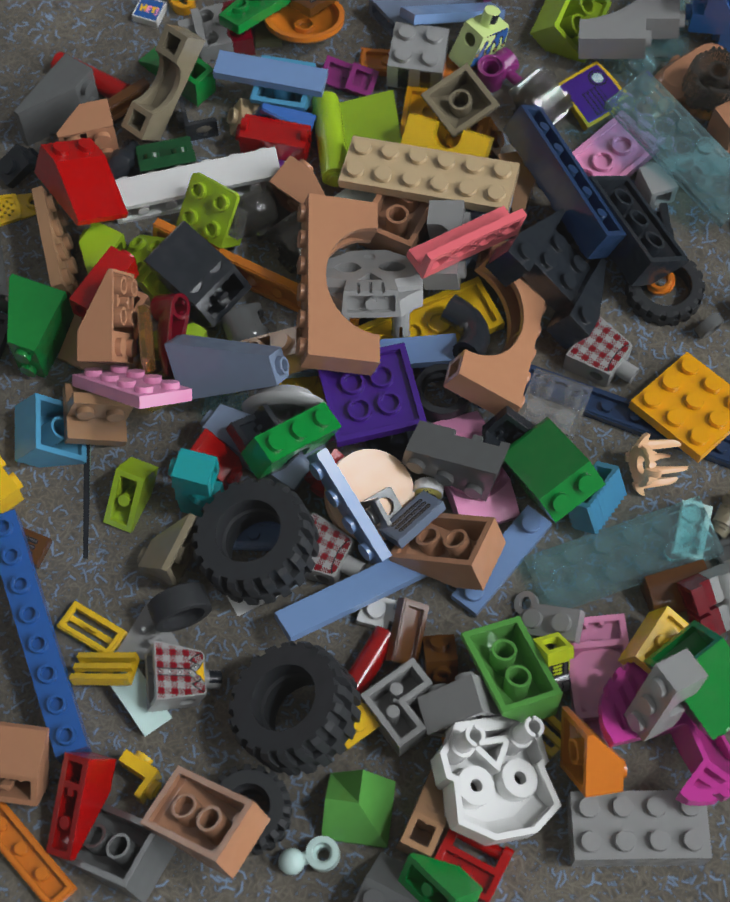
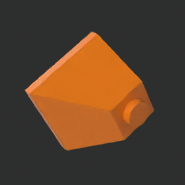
(588, 758)

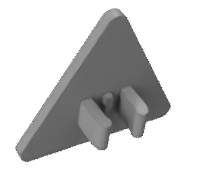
(143, 634)

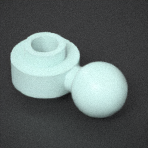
(293, 860)

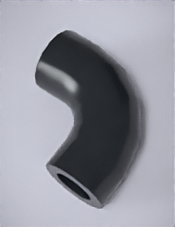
(470, 325)

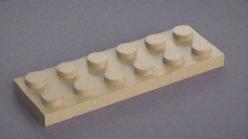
(428, 174)

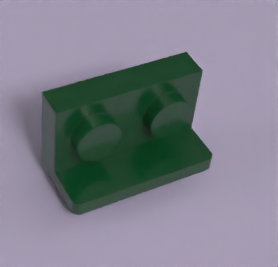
(165, 154)

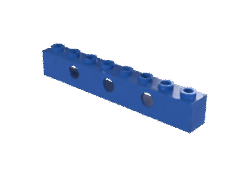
(39, 640)

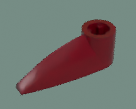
(172, 316)

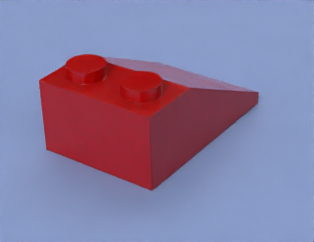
(80, 181)

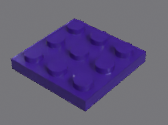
(377, 403)

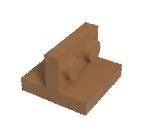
(93, 418)

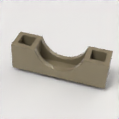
(151, 112)

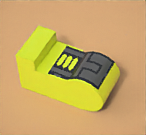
(558, 658)

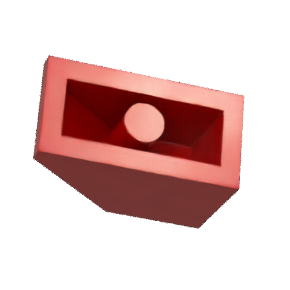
(228, 461)

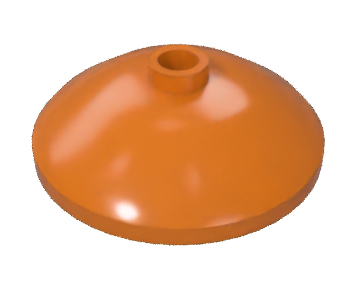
(298, 28)

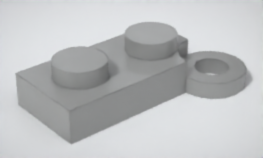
(549, 619)

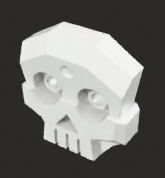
(500, 807)

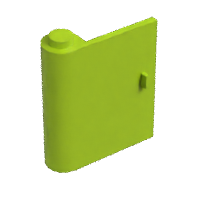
(338, 122)

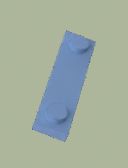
(520, 540)

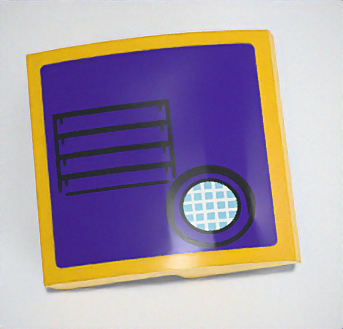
(589, 92)

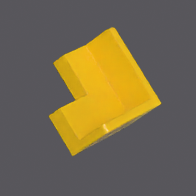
(653, 633)

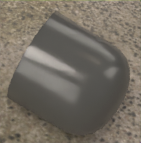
(244, 322)

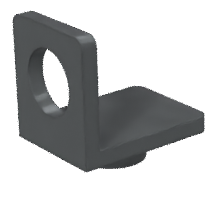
(376, 511)

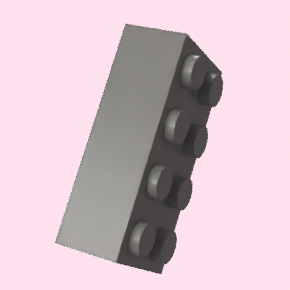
(636, 830)

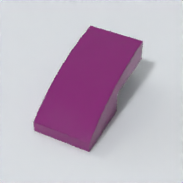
(350, 77)

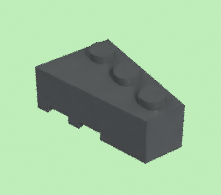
(455, 459)

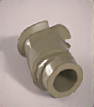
(721, 520)

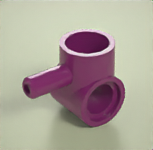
(497, 67)

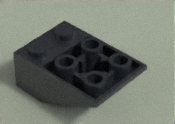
(197, 269)

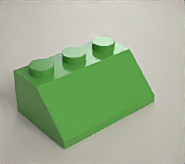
(513, 670)

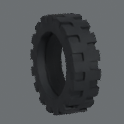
(669, 315)

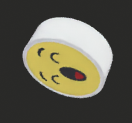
(429, 485)

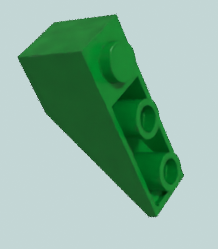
(199, 84)

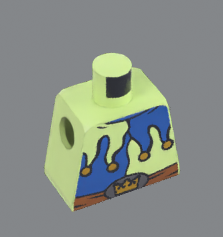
(479, 37)

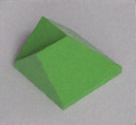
(358, 808)

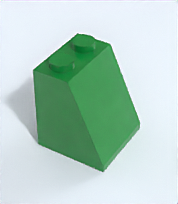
(36, 324)
(552, 470)
(711, 704)

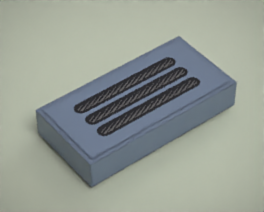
(413, 519)

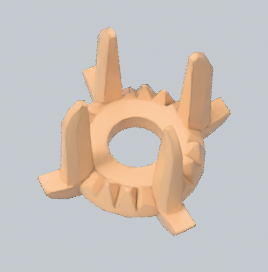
(651, 475)

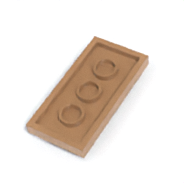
(56, 242)

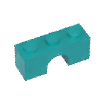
(194, 480)

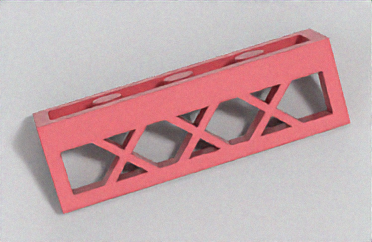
(465, 241)

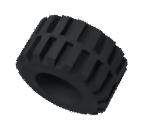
(274, 790)

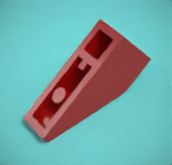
(79, 799)

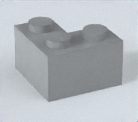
(456, 702)
(392, 705)

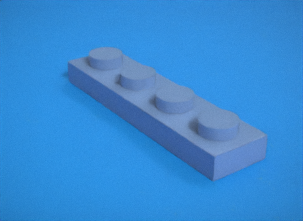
(354, 516)

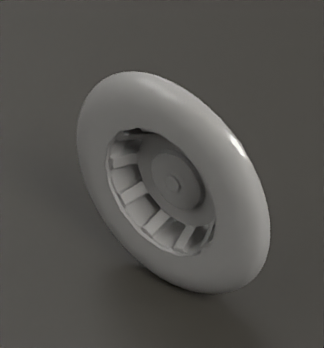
(283, 400)

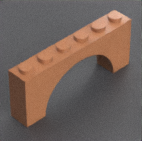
(326, 335)
(501, 378)

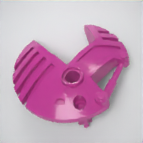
(704, 757)

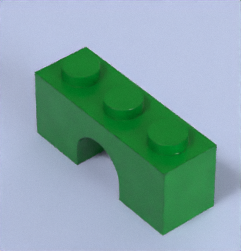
(300, 433)

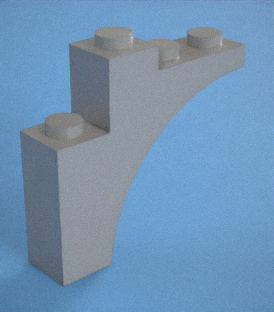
(630, 29)

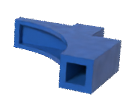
(710, 18)

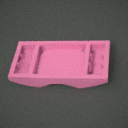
(501, 500)
(594, 663)

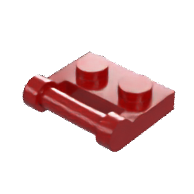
(481, 872)

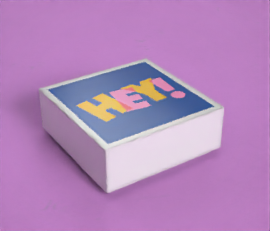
(149, 12)

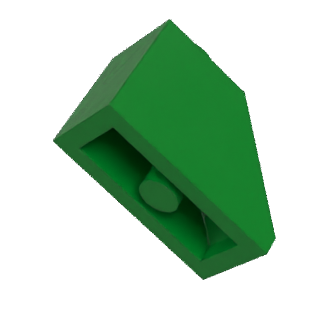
(437, 880)

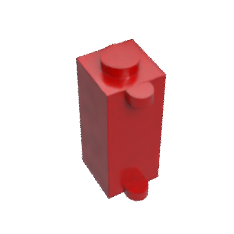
(266, 132)
(112, 259)

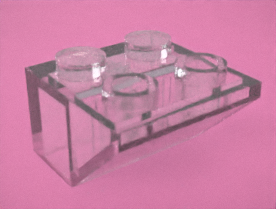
(557, 399)

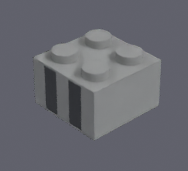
(417, 55)

